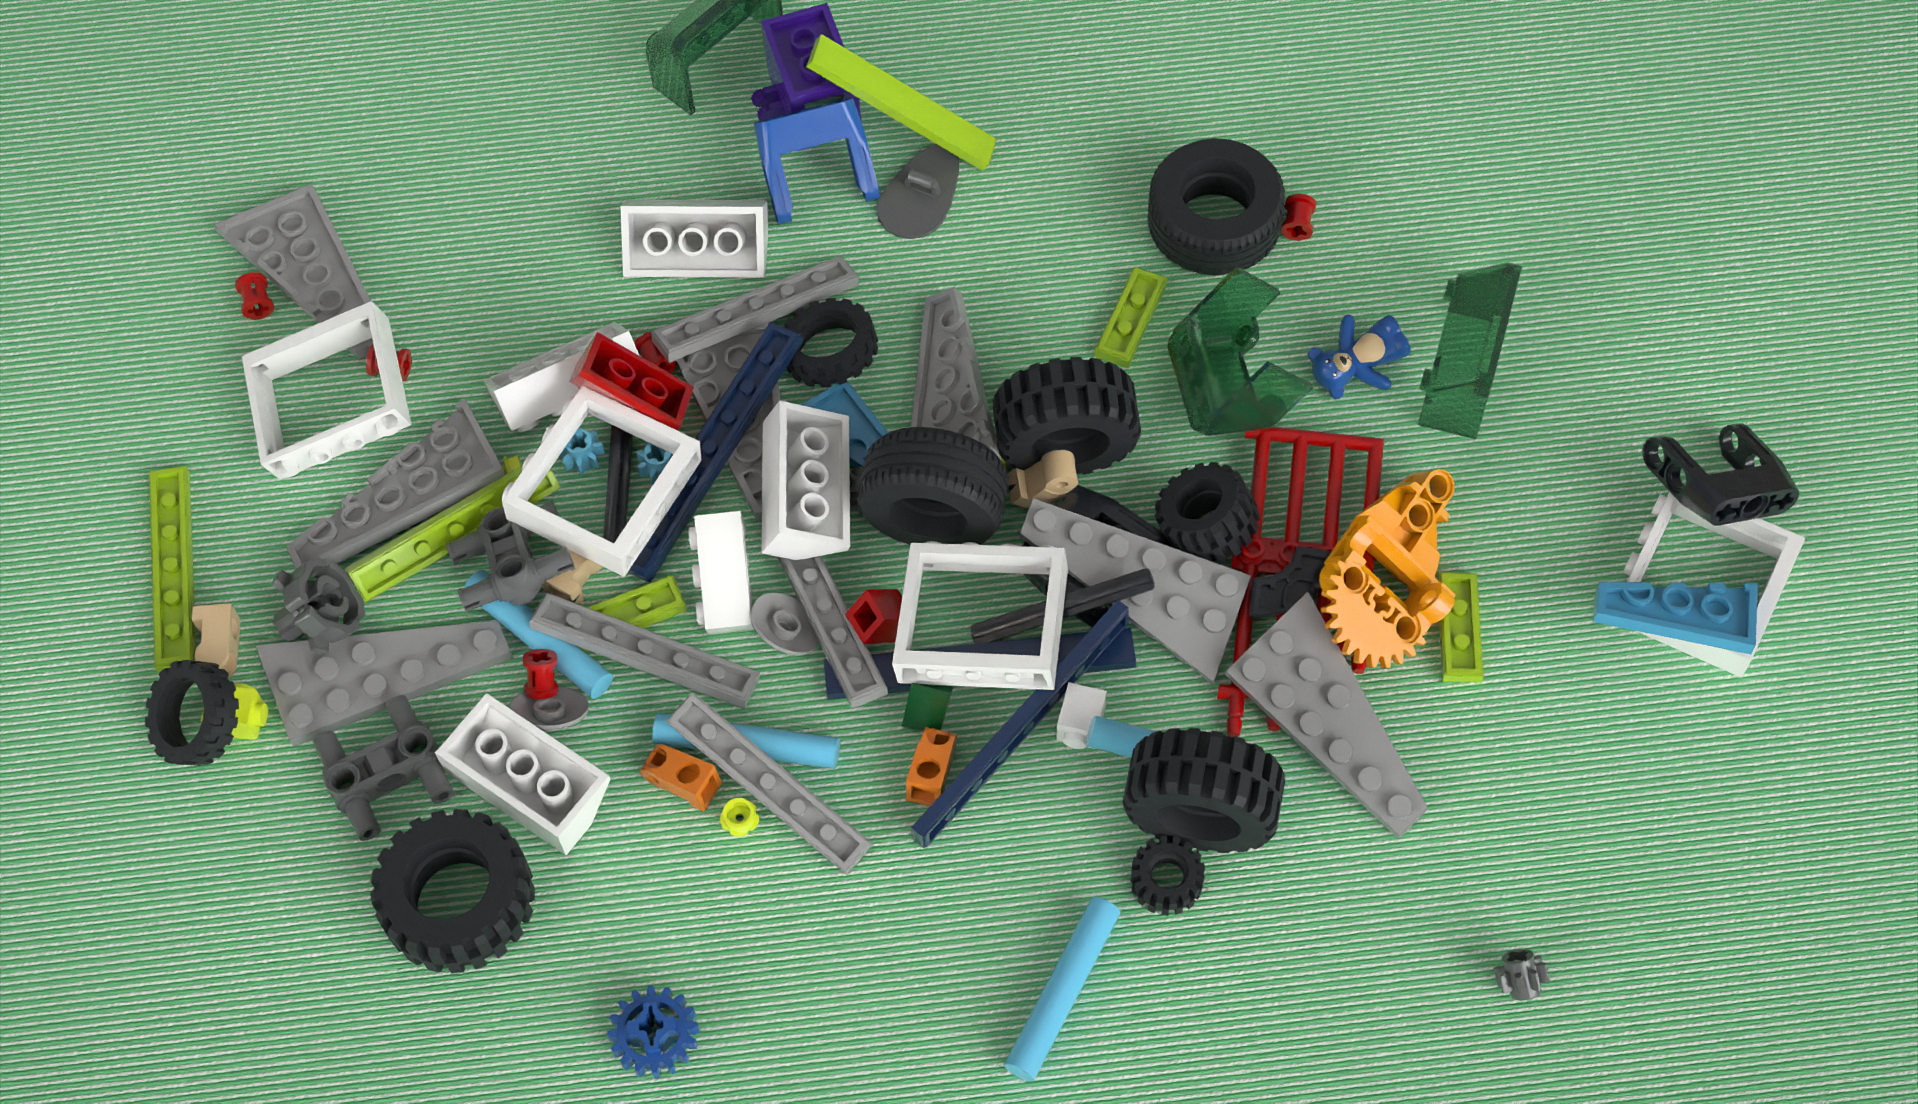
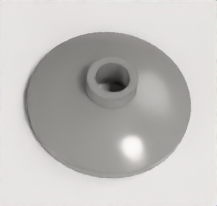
(783, 624)
(552, 713)

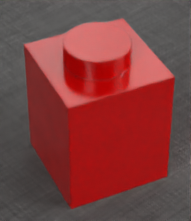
(876, 615)

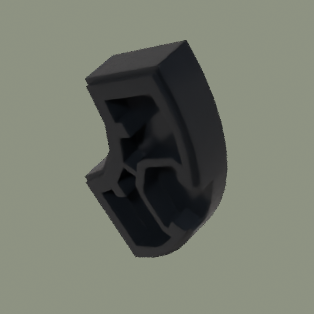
(1278, 593)

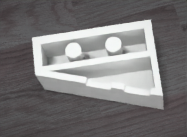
(722, 572)

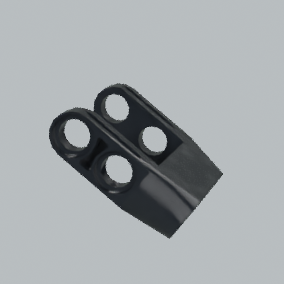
(1729, 495)
(1105, 510)

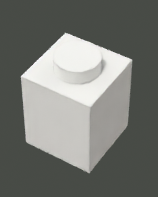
(1077, 712)

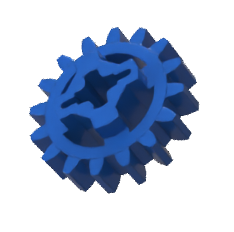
(637, 1032)

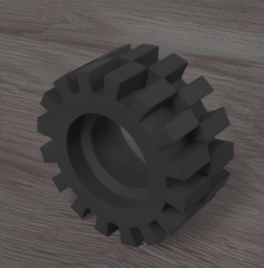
(1165, 898)

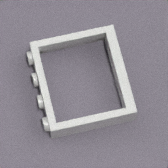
(304, 349)
(1753, 533)
(623, 553)
(981, 668)

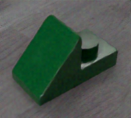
(926, 706)

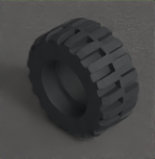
(1070, 408)
(1204, 790)
(420, 855)

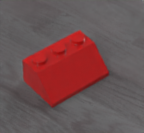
(632, 381)

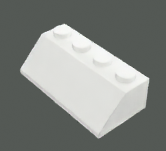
(694, 238)
(543, 383)
(805, 482)
(524, 773)

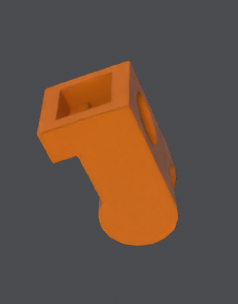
(930, 766)
(682, 775)

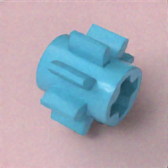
(582, 451)
(652, 461)

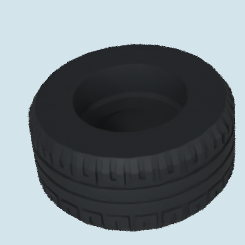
(1216, 169)
(933, 487)

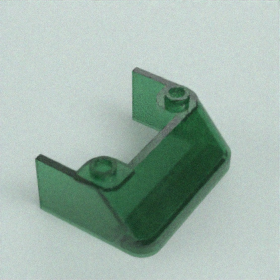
(691, 36)
(1468, 349)
(1211, 365)

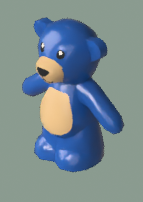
(1378, 346)

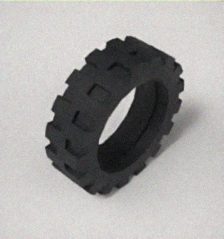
(842, 364)
(218, 713)

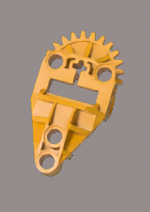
(1408, 549)

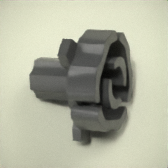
(317, 605)

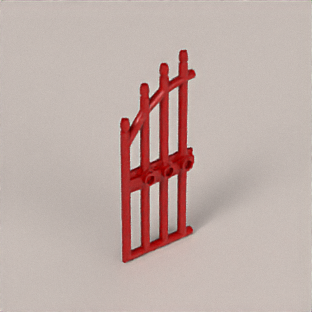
(1273, 555)

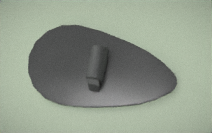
(920, 194)

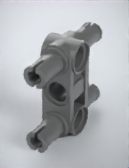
(515, 572)
(382, 767)

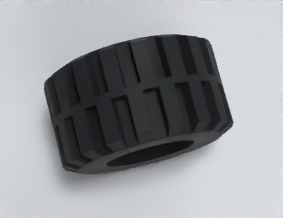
(1198, 493)

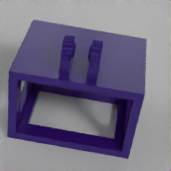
(787, 50)

